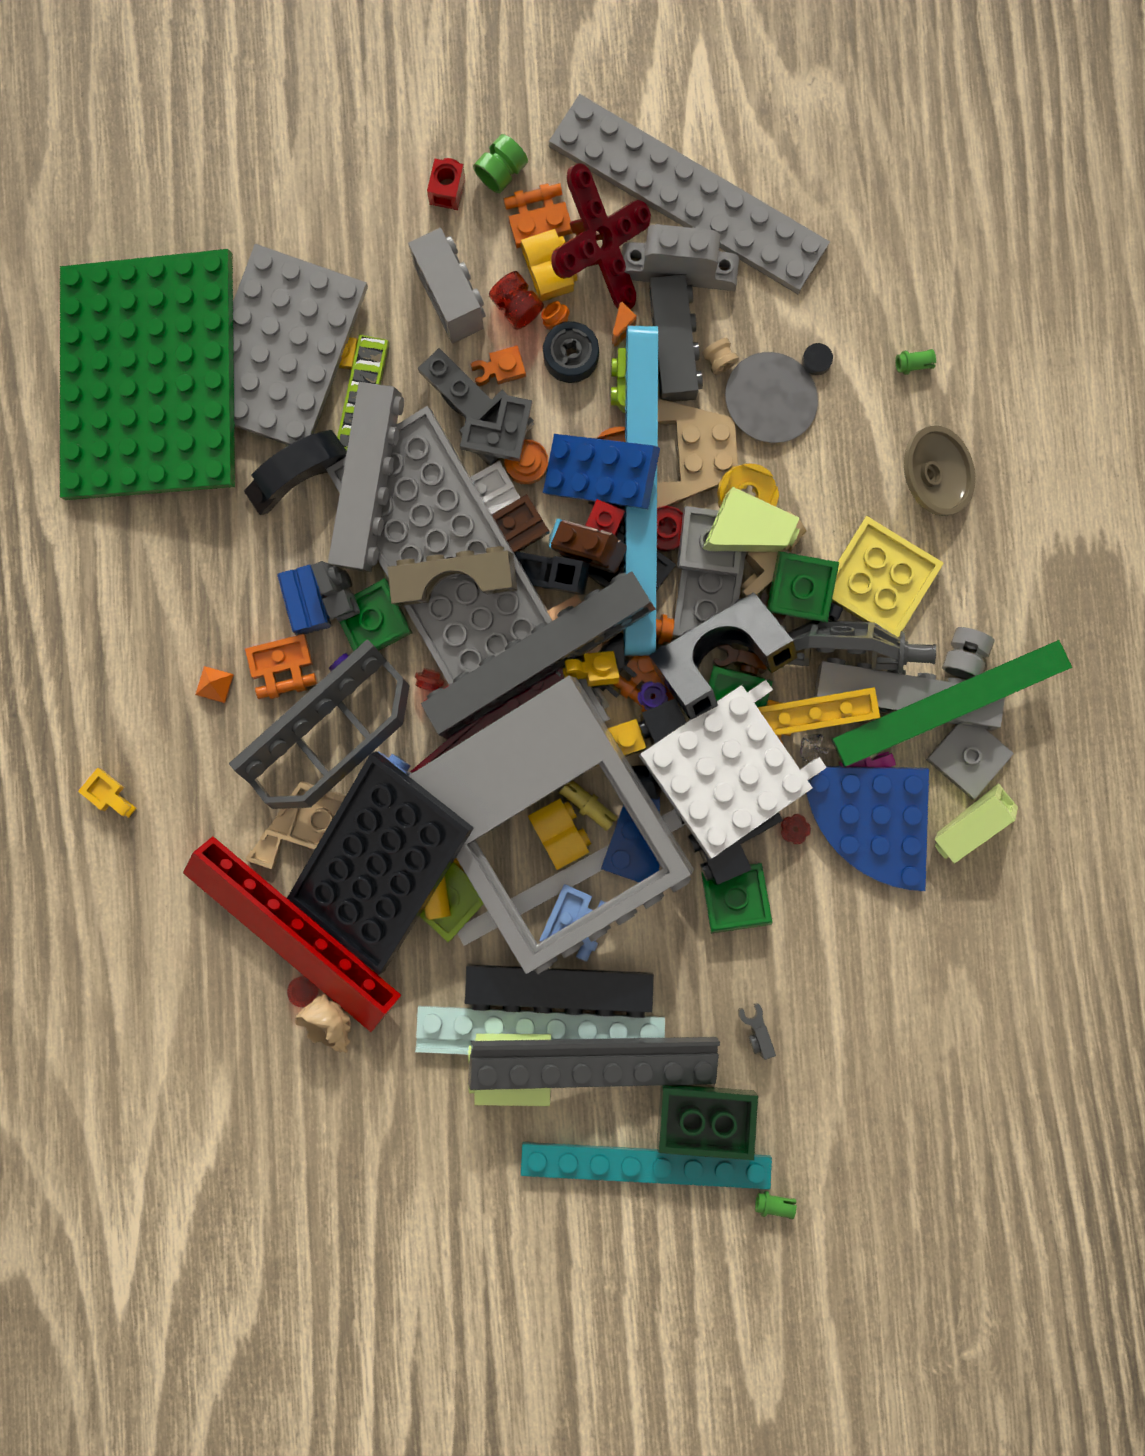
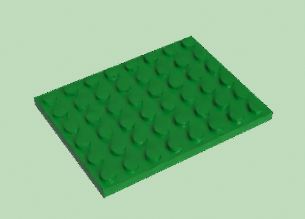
(147, 375)

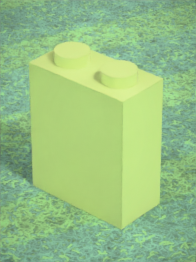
(511, 1097)

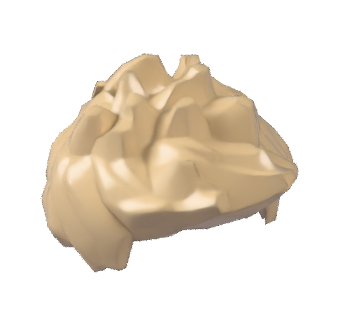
(325, 1023)

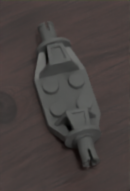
(858, 638)

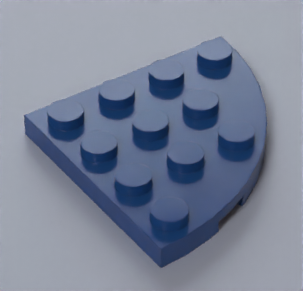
(875, 820)

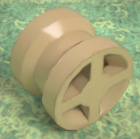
(720, 356)

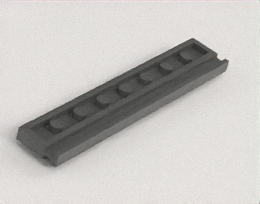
(592, 1062)

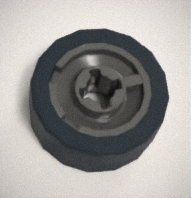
(576, 366)

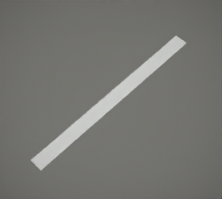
(550, 887)

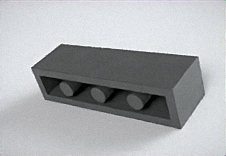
(676, 348)

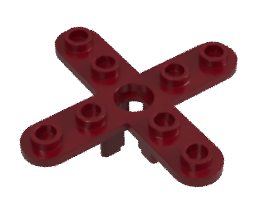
(613, 231)

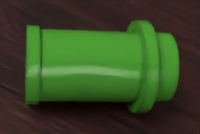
(913, 361)
(775, 1205)

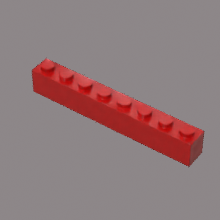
(291, 933)

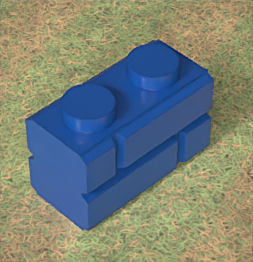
(303, 601)

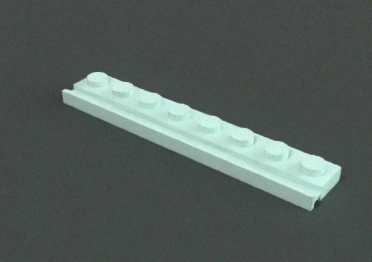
(453, 1028)

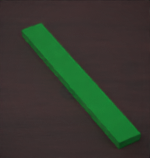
(951, 703)

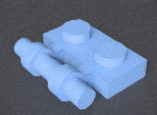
(569, 908)

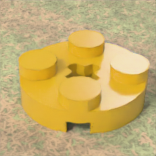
(749, 474)

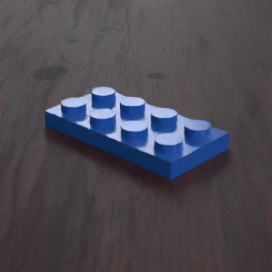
(601, 470)

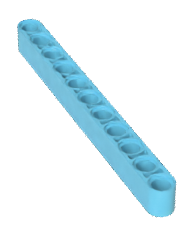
(639, 523)

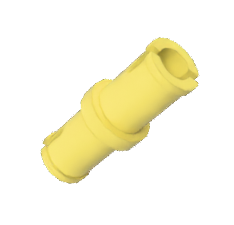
(588, 805)

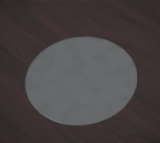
(771, 397)

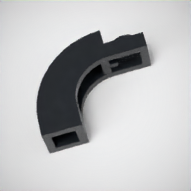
(291, 467)
(555, 572)

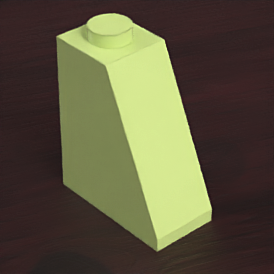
(750, 525)
(976, 824)

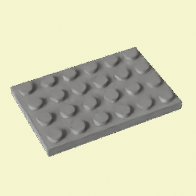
(288, 342)

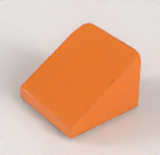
(624, 318)

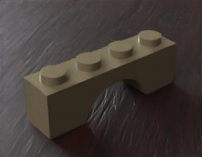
(414, 582)

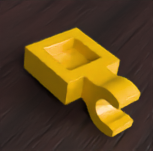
(596, 668)
(104, 792)

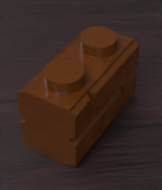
(589, 545)

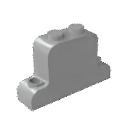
(681, 252)

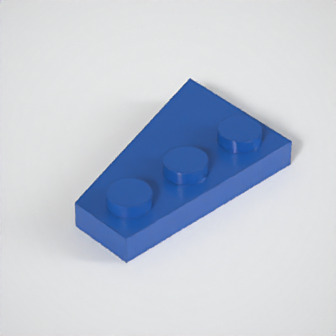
(628, 851)

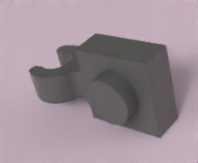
(760, 1040)

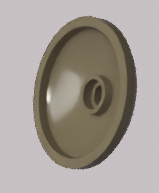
(939, 470)

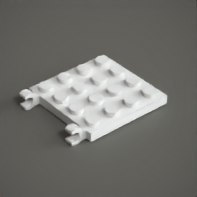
(728, 770)

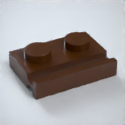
(521, 524)

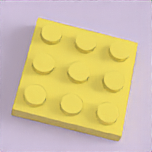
(883, 576)

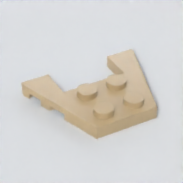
(704, 450)
(296, 825)

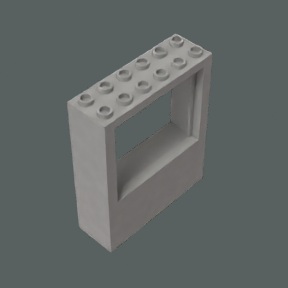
(521, 763)

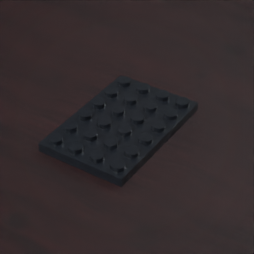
(379, 862)

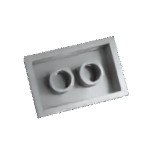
(448, 284)

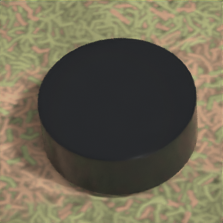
(817, 359)

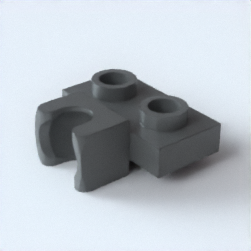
(336, 585)

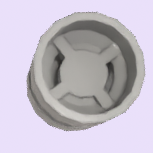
(965, 664)

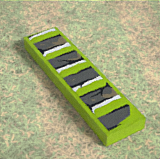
(367, 368)

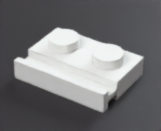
(495, 487)

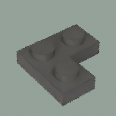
(502, 438)

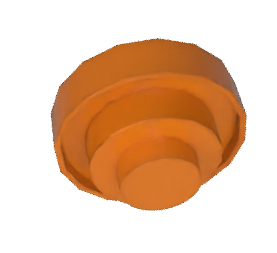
(531, 465)

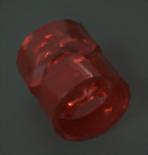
(513, 296)

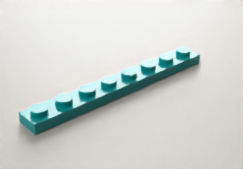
(642, 1166)

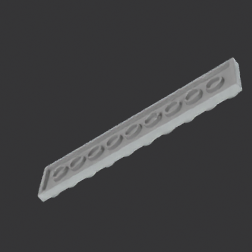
(688, 193)

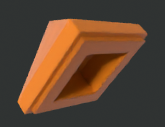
(214, 684)

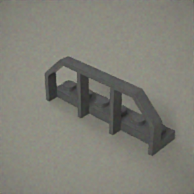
(307, 713)

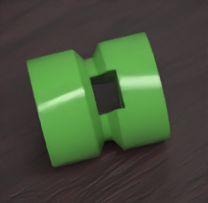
(503, 161)

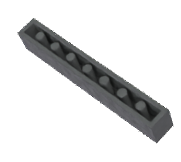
(538, 655)

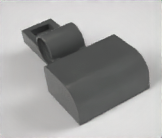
(462, 392)

